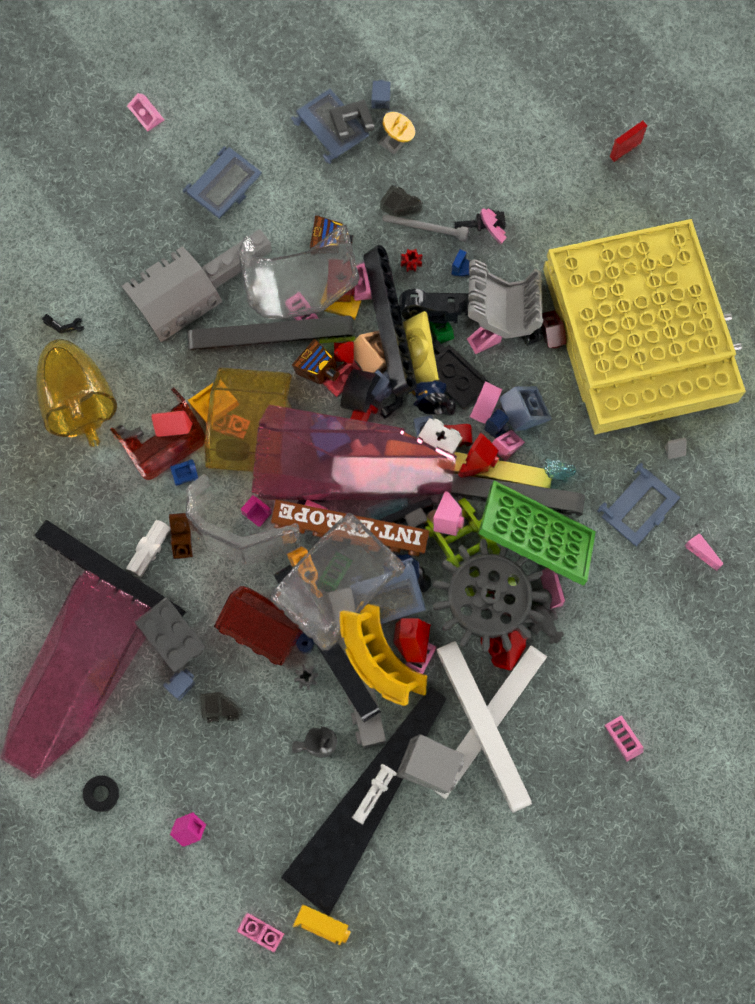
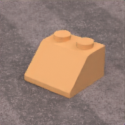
(369, 352)

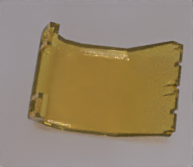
(234, 414)

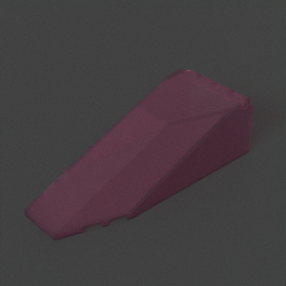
(344, 459)
(73, 673)

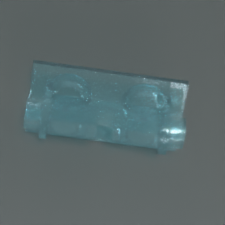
(559, 470)
(386, 508)

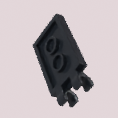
(461, 378)

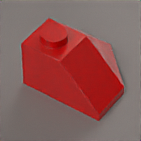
(480, 457)
(412, 639)
(507, 659)

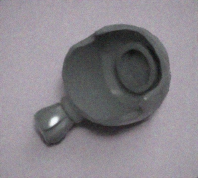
(318, 742)

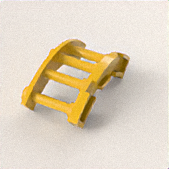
(391, 676)

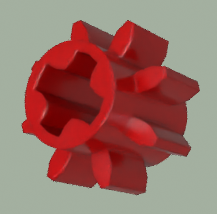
(406, 260)

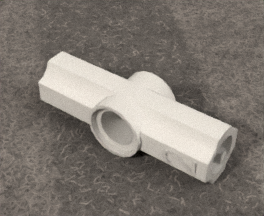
(147, 548)

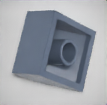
(524, 407)

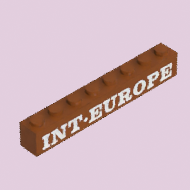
(319, 521)

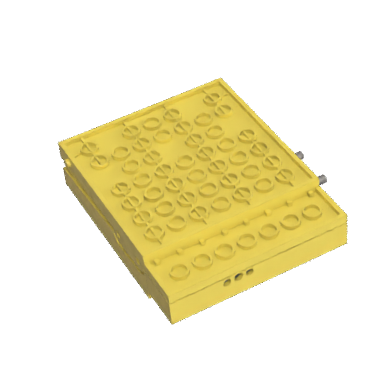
(643, 326)

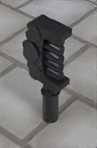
(479, 222)

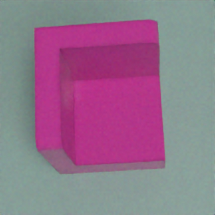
(256, 511)
(188, 829)

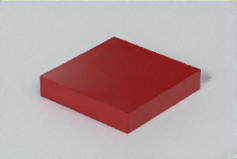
(628, 141)

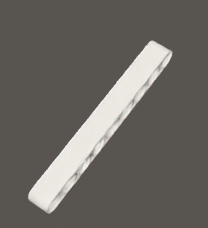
(501, 704)
(484, 727)

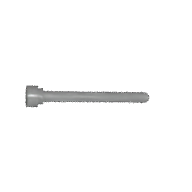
(460, 233)

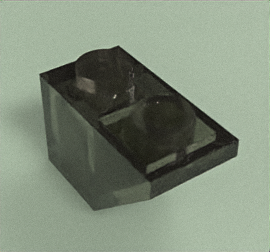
(399, 203)
(217, 706)

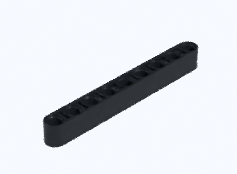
(390, 321)
(98, 565)
(344, 672)

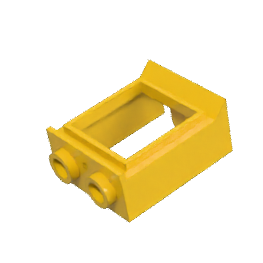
(322, 925)

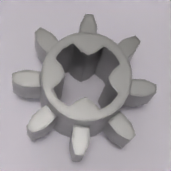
(311, 679)

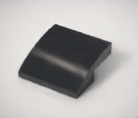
(358, 390)

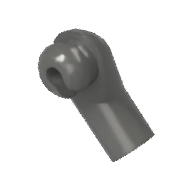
(125, 433)

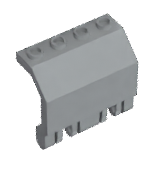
(173, 294)
(503, 306)

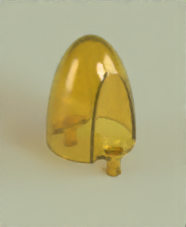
(72, 392)

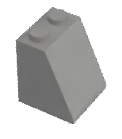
(430, 764)

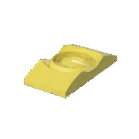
(421, 348)

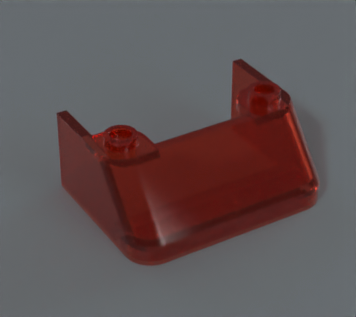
(165, 451)

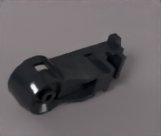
(435, 305)

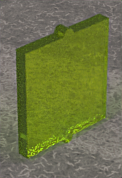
(337, 339)

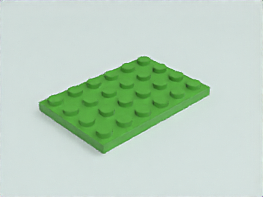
(537, 533)

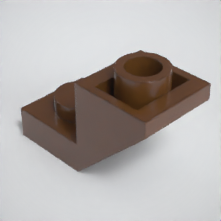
(180, 536)

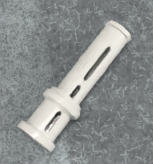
(378, 786)

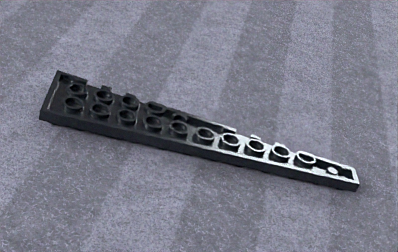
(337, 846)

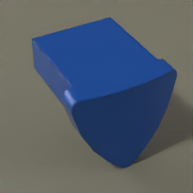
(460, 265)
(184, 472)

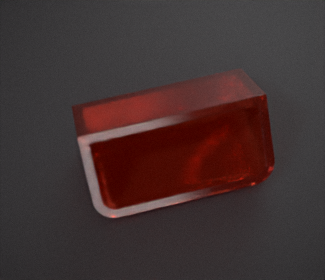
(258, 625)

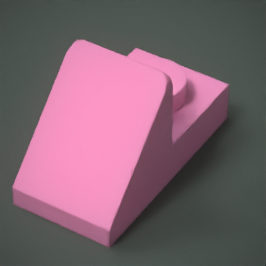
(508, 444)

